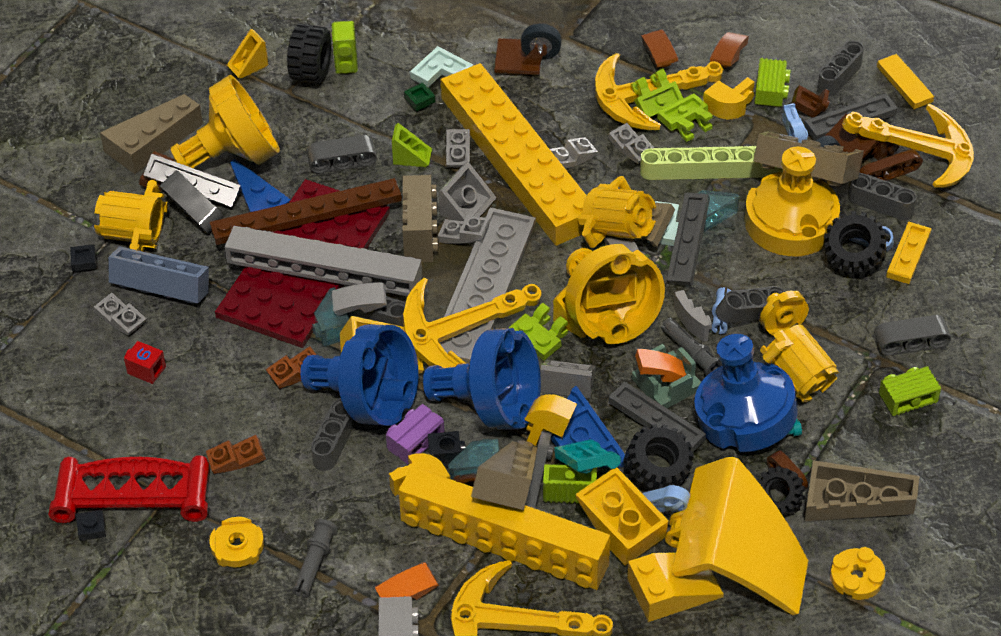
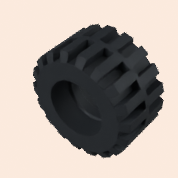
(309, 53)
(855, 227)
(661, 442)

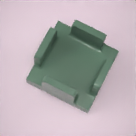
(669, 392)

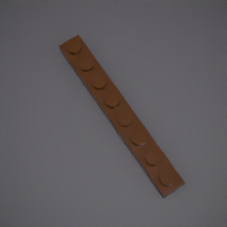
(310, 209)

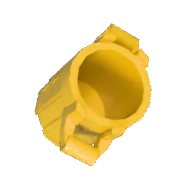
(616, 212)
(132, 216)
(802, 360)

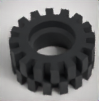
(794, 484)

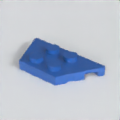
(586, 426)

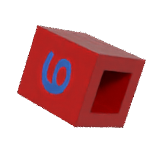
(144, 362)

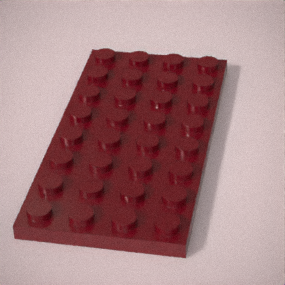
(286, 303)

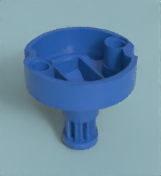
(372, 374)
(498, 379)
(744, 399)

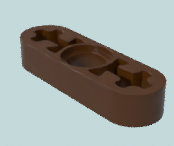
(900, 165)

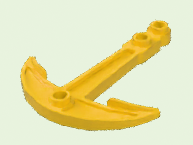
(615, 98)
(954, 147)
(447, 327)
(492, 616)

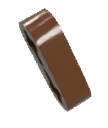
(780, 459)

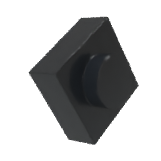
(83, 257)
(90, 525)

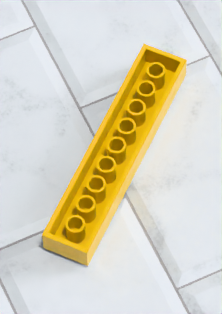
(516, 151)

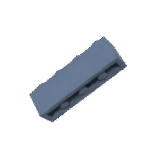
(158, 274)

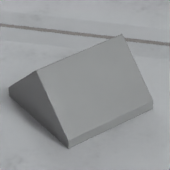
(465, 195)
(562, 376)

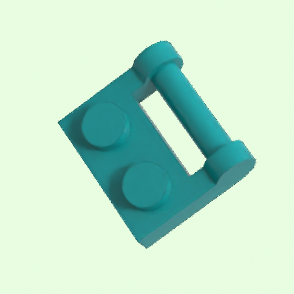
(586, 455)

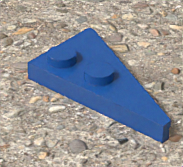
(255, 190)

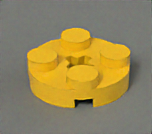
(783, 311)
(238, 555)
(864, 561)

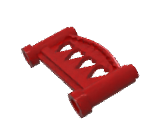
(188, 493)

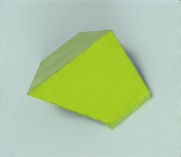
(409, 149)

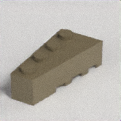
(151, 131)
(831, 161)
(418, 217)
(506, 475)
(858, 492)

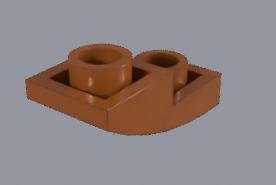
(659, 48)
(728, 49)
(286, 370)
(233, 457)

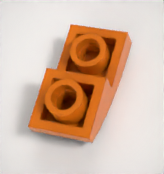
(660, 364)
(411, 582)

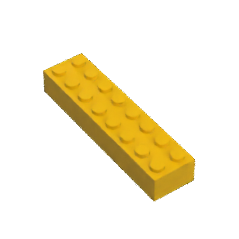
(515, 534)

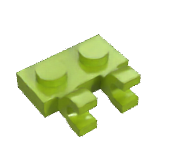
(657, 99)
(683, 112)
(544, 341)

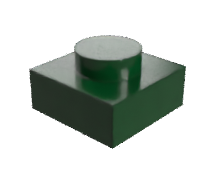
(419, 96)

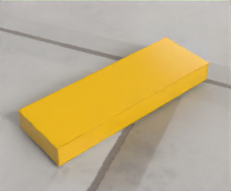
(905, 81)
(908, 252)

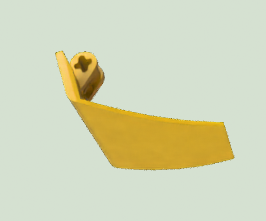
(739, 534)

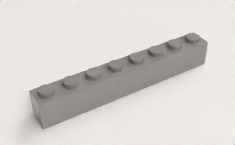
(321, 260)

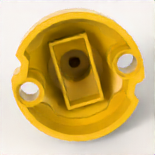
(232, 127)
(790, 208)
(613, 291)

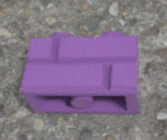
(412, 433)

